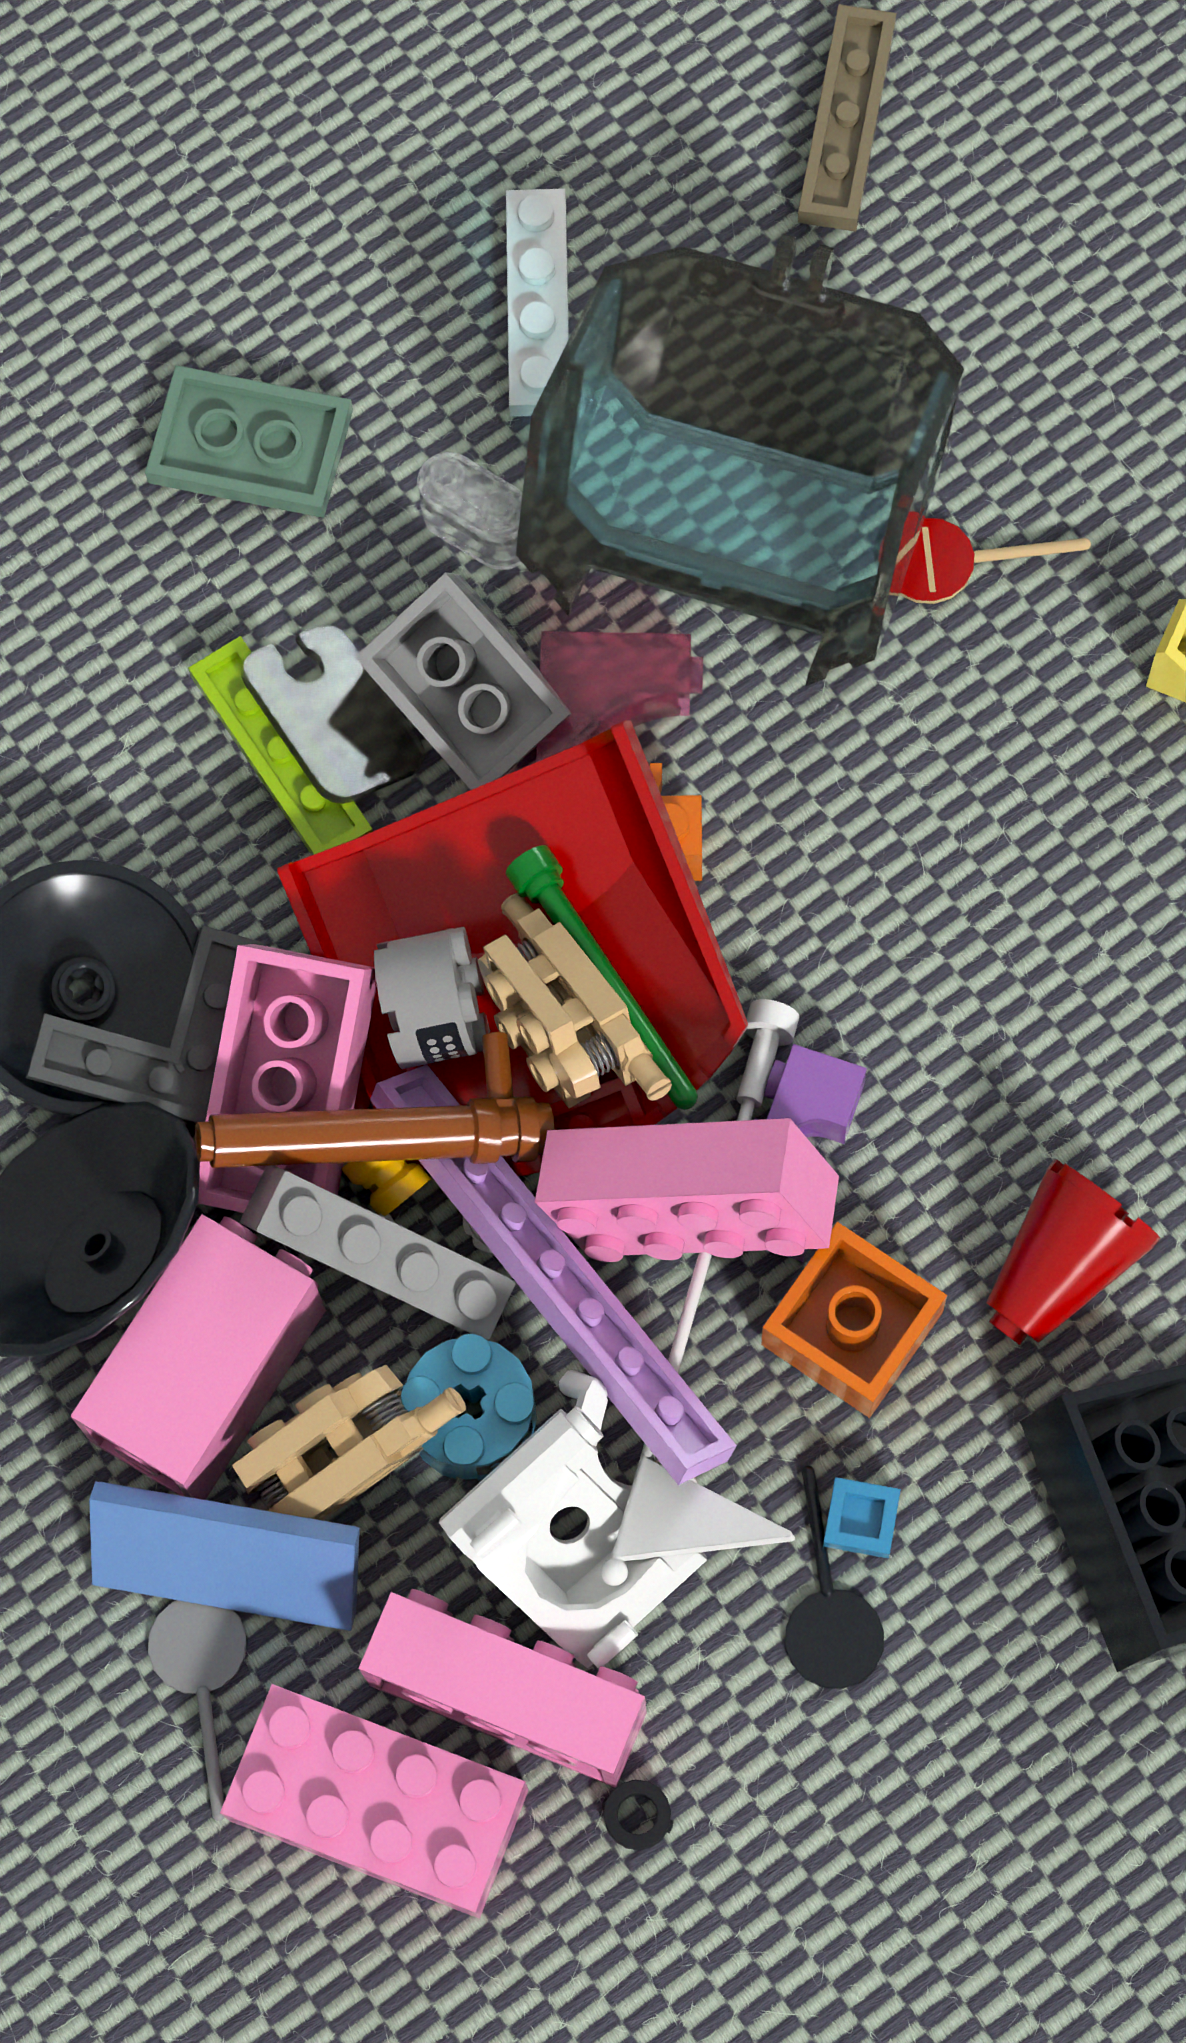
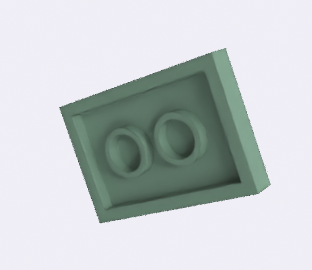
(249, 441)

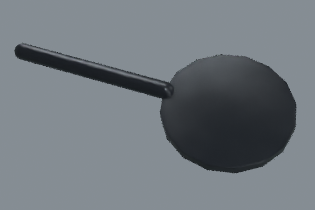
(832, 1633)

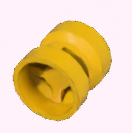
(388, 1181)

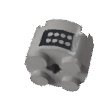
(430, 997)

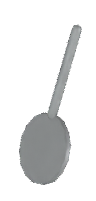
(196, 1653)

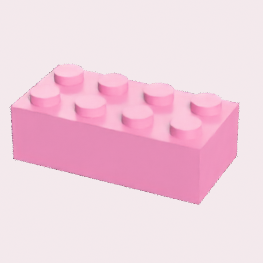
(287, 1046)
(688, 1189)
(505, 1688)
(375, 1800)

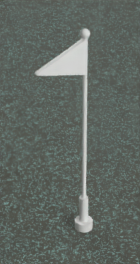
(687, 1517)

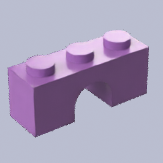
(815, 1094)

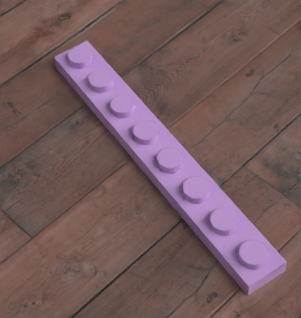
(571, 1296)

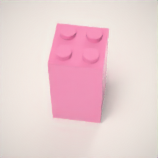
(201, 1358)

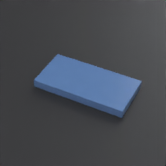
(224, 1555)

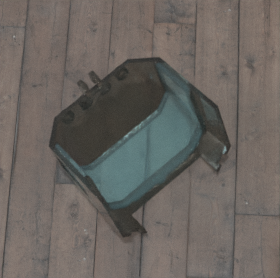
(741, 444)

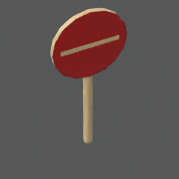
(946, 560)

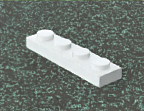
(535, 292)

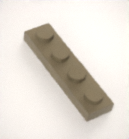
(847, 118)

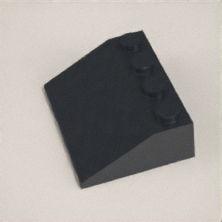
(1120, 1497)

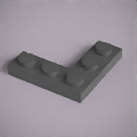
(139, 1071)

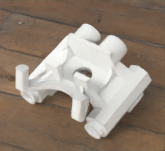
(553, 1580)

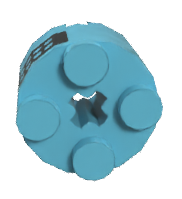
(477, 1372)

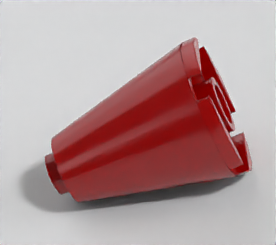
(1064, 1254)

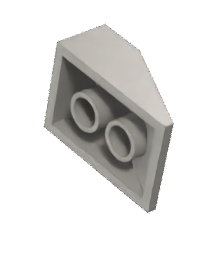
(464, 682)

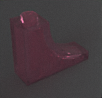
(616, 680)

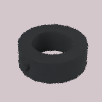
(637, 1788)

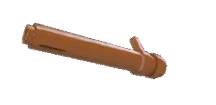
(473, 1131)

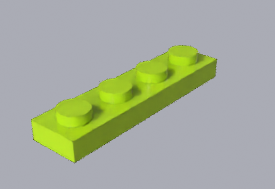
(314, 818)

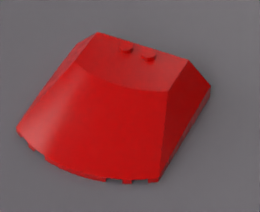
(619, 873)

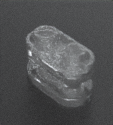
(471, 509)

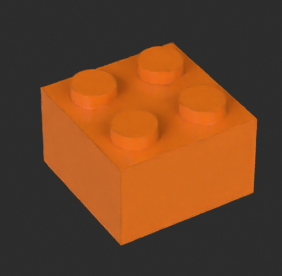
(853, 1320)

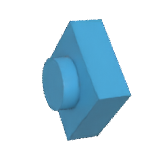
(861, 1517)

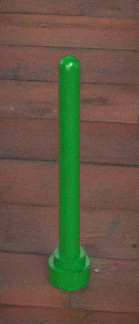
(538, 877)

